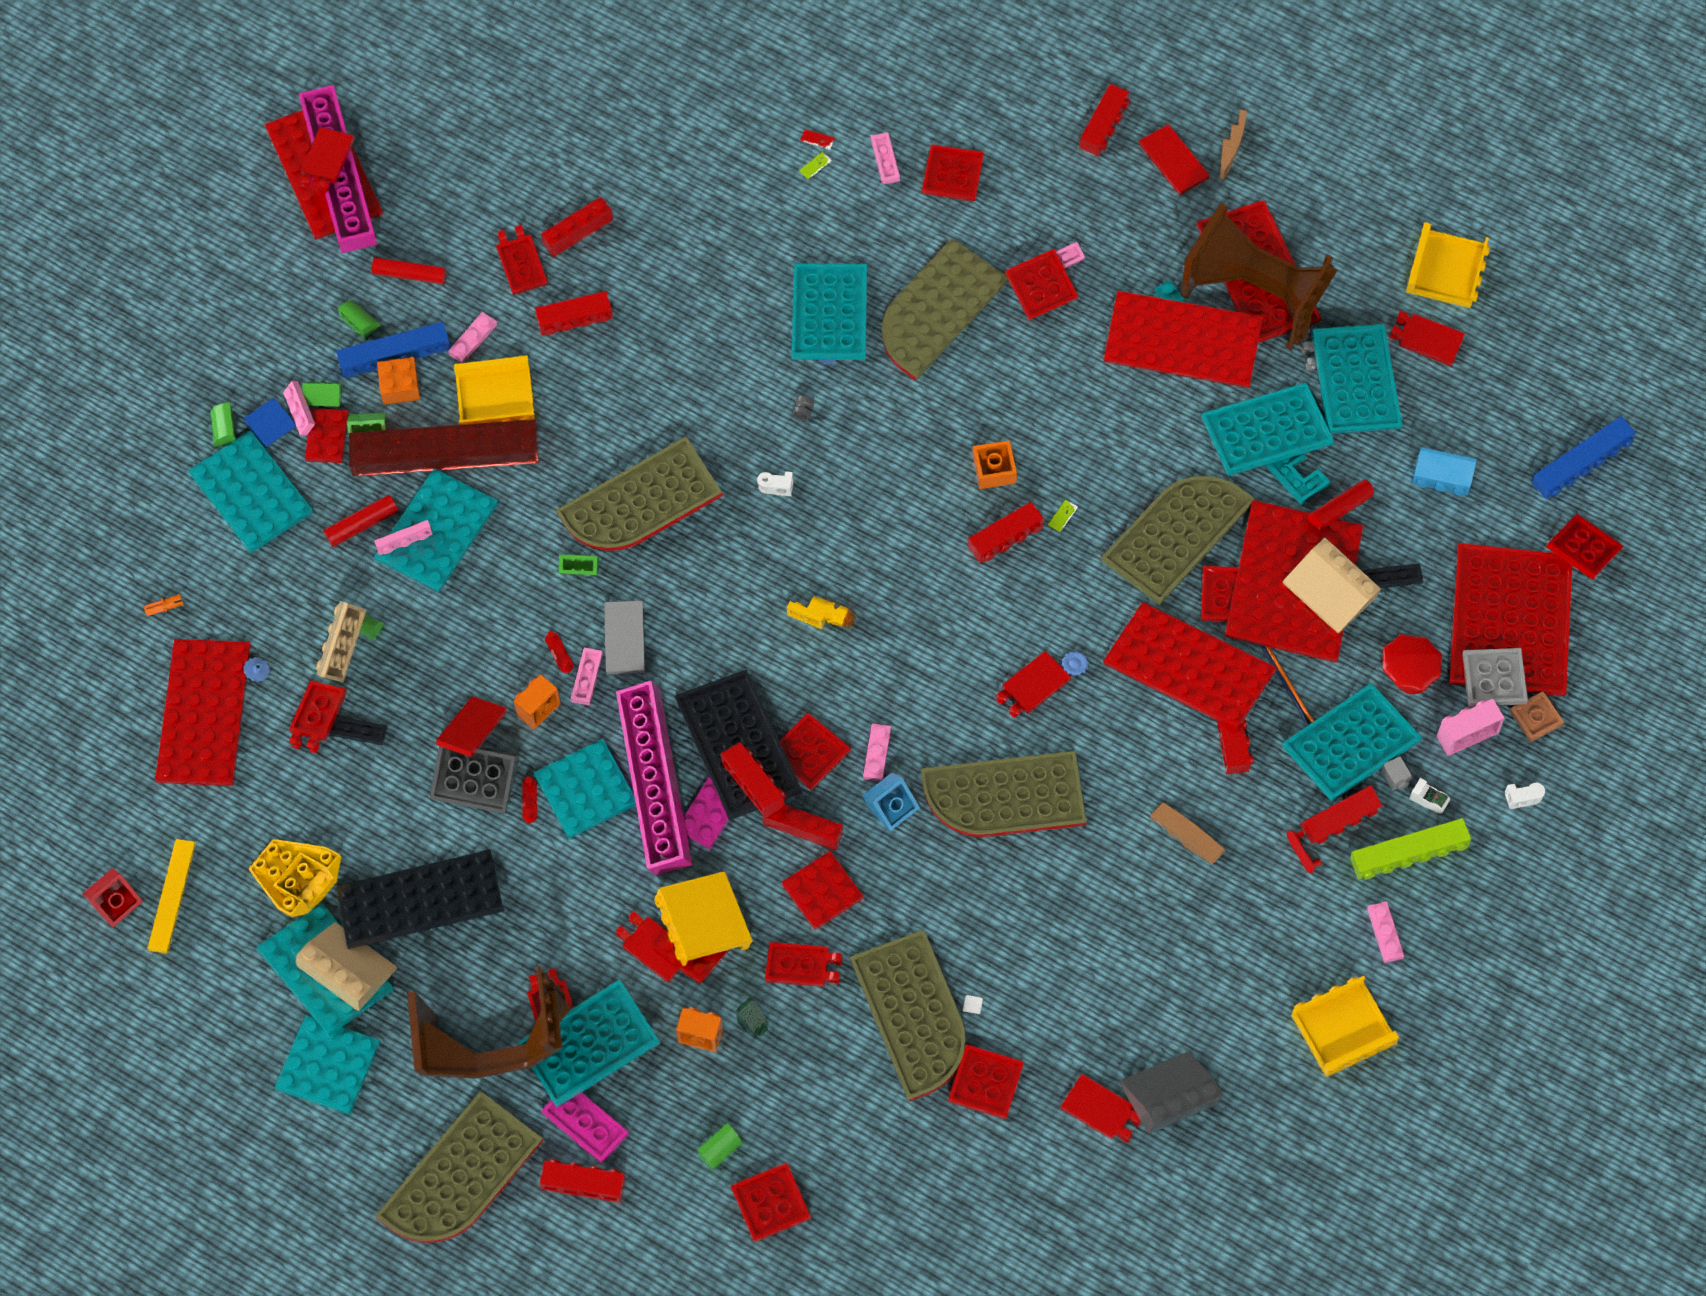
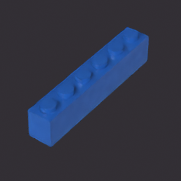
(408, 344)
(1584, 457)

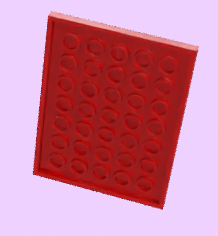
(1513, 602)
(1261, 605)

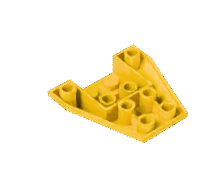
(296, 874)

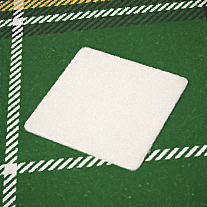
(972, 1004)

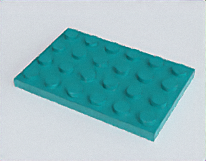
(829, 312)
(1356, 379)
(1267, 429)
(250, 491)
(455, 519)
(1351, 742)
(320, 1002)
(595, 1042)

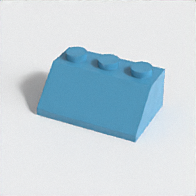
(1444, 471)

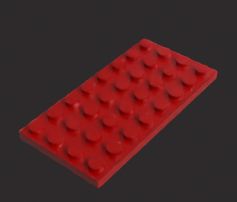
(292, 146)
(1247, 298)
(1183, 339)
(1189, 666)
(203, 712)

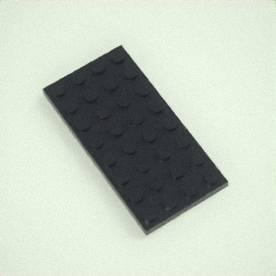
(728, 714)
(419, 899)

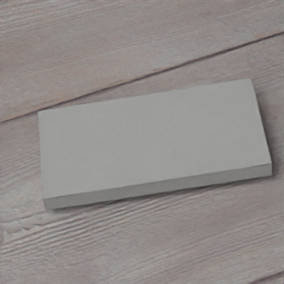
(624, 637)

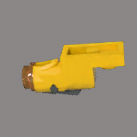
(822, 610)

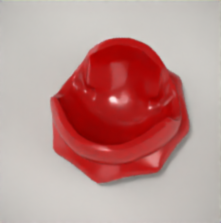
(1412, 663)

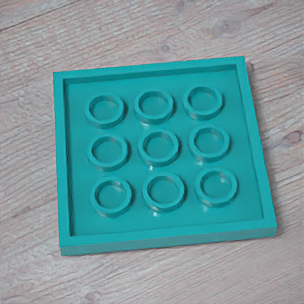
(585, 788)
(327, 1067)

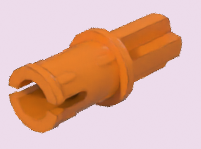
(163, 605)

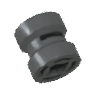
(803, 407)

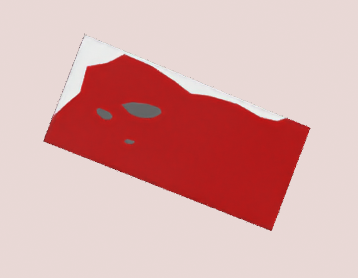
(817, 139)

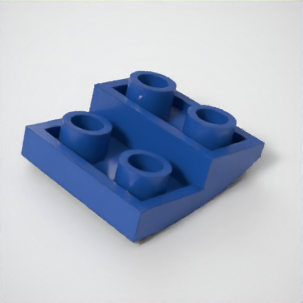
(269, 422)

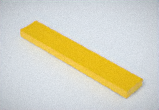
(171, 896)

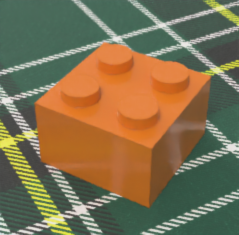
(398, 380)
(994, 464)
(536, 701)
(699, 1029)

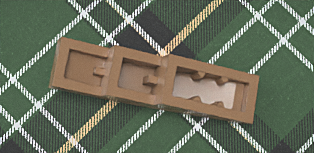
(1231, 147)
(1188, 833)

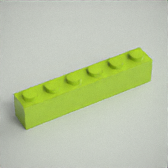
(1410, 849)

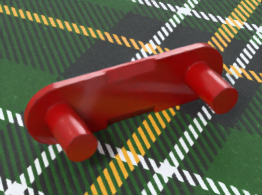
(559, 652)
(529, 800)
(1293, 838)

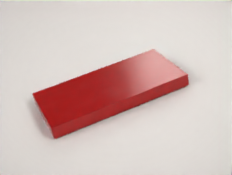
(1174, 159)
(471, 726)

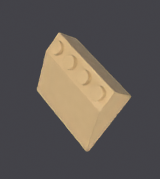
(1332, 585)
(341, 641)
(348, 973)

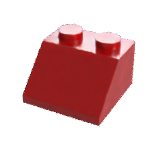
(112, 897)

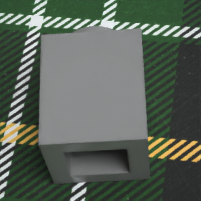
(1396, 774)

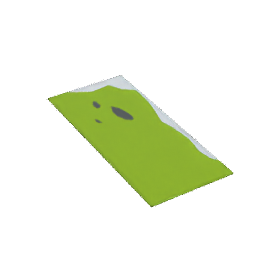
(815, 165)
(1062, 515)

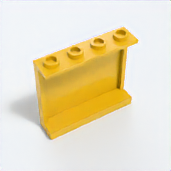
(1447, 267)
(494, 390)
(702, 917)
(1343, 1026)

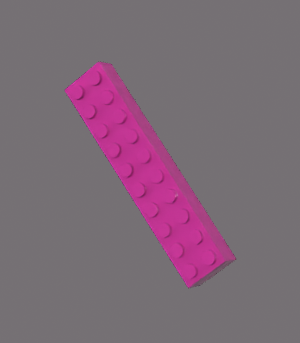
(346, 196)
(653, 778)

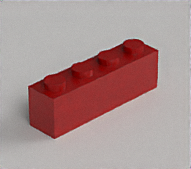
(1104, 120)
(577, 226)
(573, 313)
(1005, 532)
(1235, 748)
(753, 780)
(1340, 815)
(806, 826)
(582, 1181)

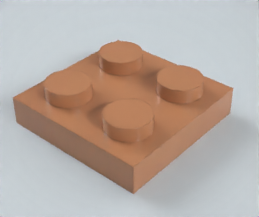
(1536, 717)

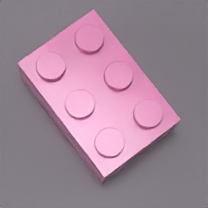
(1470, 726)

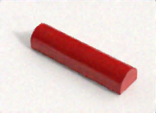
(409, 271)
(1341, 504)
(360, 520)

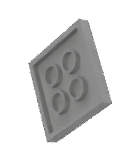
(1495, 676)

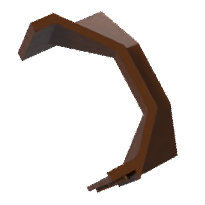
(1228, 255)
(442, 1056)

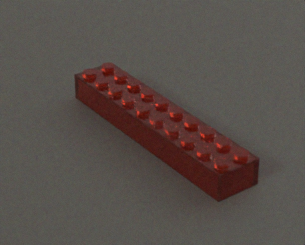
(443, 447)

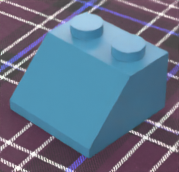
(891, 801)

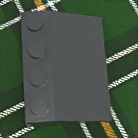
(475, 781)
(1171, 1091)

